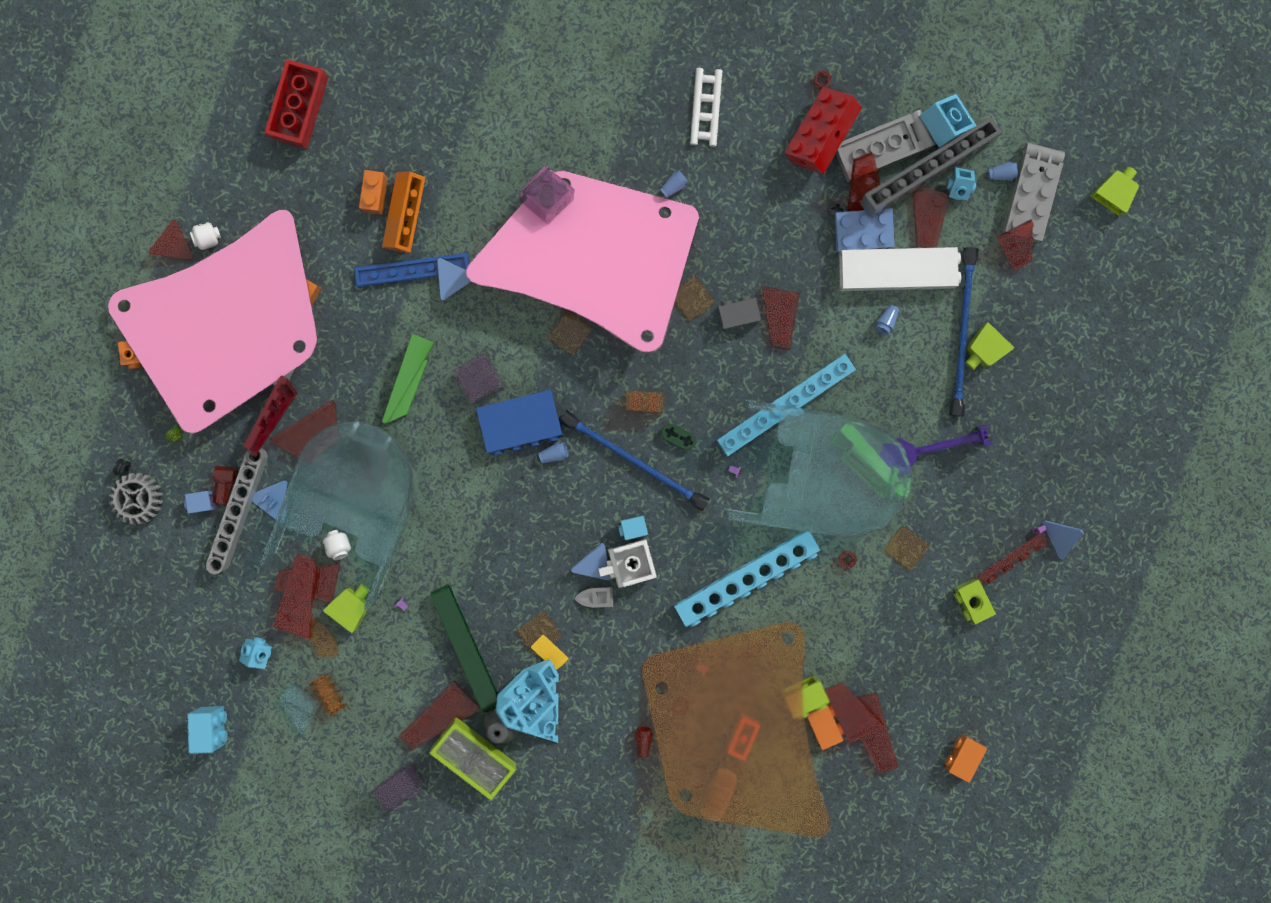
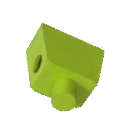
(1117, 191)
(987, 347)
(349, 608)

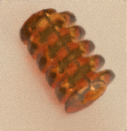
(328, 695)

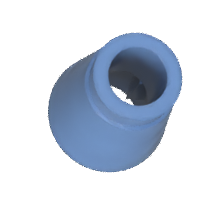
(1003, 172)
(675, 183)
(886, 322)
(554, 453)

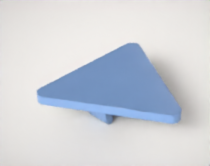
(451, 278)
(271, 498)
(1062, 537)
(591, 562)

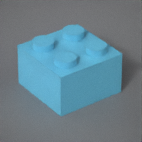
(947, 120)
(207, 729)

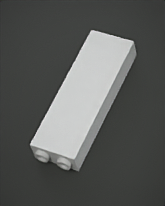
(899, 269)

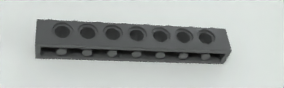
(930, 167)

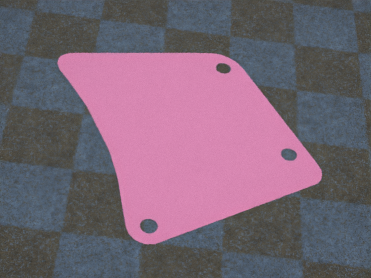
(598, 257)
(222, 323)

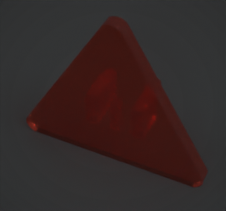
(172, 243)

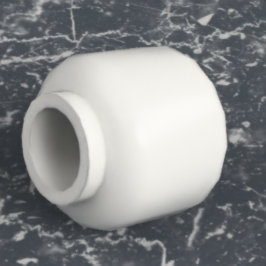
(205, 236)
(336, 545)

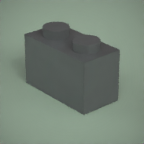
(739, 313)

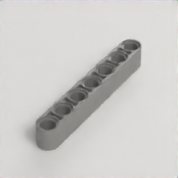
(230, 517)

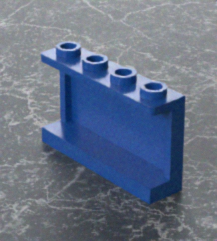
(519, 422)

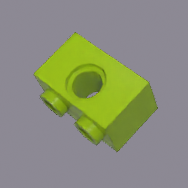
(983, 607)

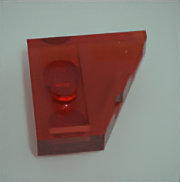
(1018, 244)

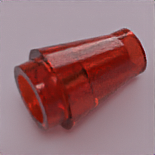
(643, 740)

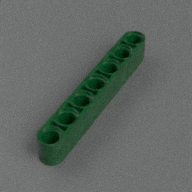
(465, 647)

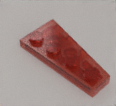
(1018, 555)
(438, 715)
(878, 743)

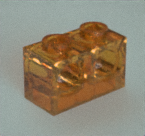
(644, 402)

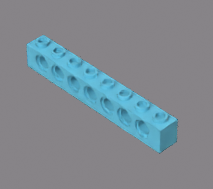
(794, 398)
(809, 551)

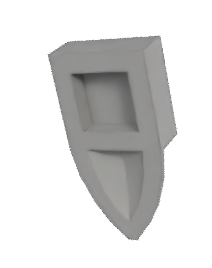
(596, 597)

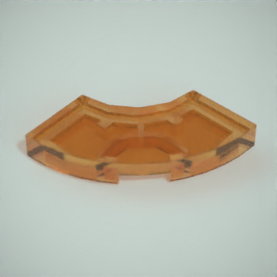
(323, 639)

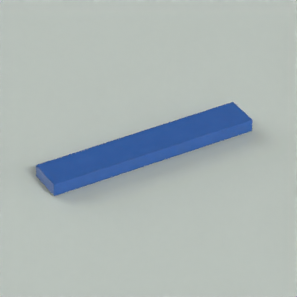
(405, 270)

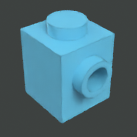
(633, 527)

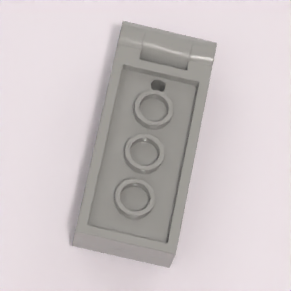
(887, 143)
(1033, 189)

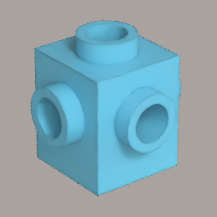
(961, 184)
(255, 653)

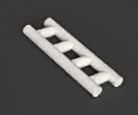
(698, 98)

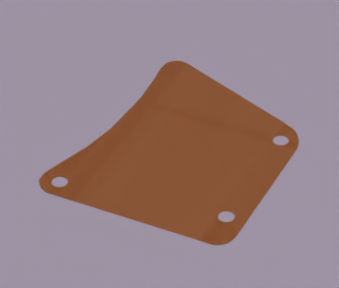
(738, 731)

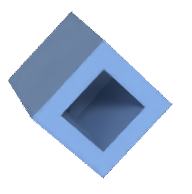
(199, 502)

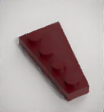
(274, 409)

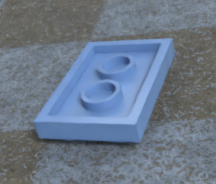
(859, 231)

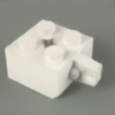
(624, 574)

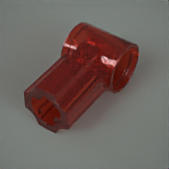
(224, 480)

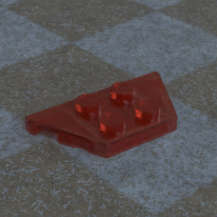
(300, 433)

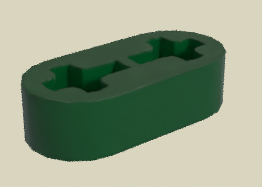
(681, 432)

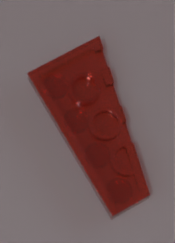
(296, 603)

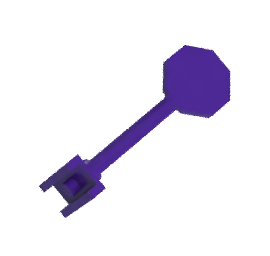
(974, 437)

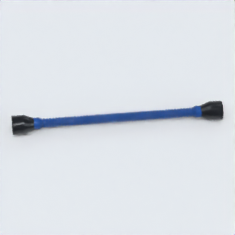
(970, 257)
(571, 421)

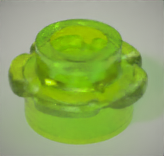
(174, 434)

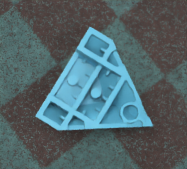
(531, 701)

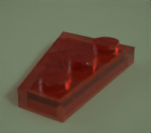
(863, 180)
(929, 216)
(781, 315)

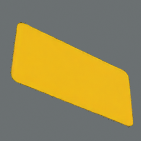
(549, 651)

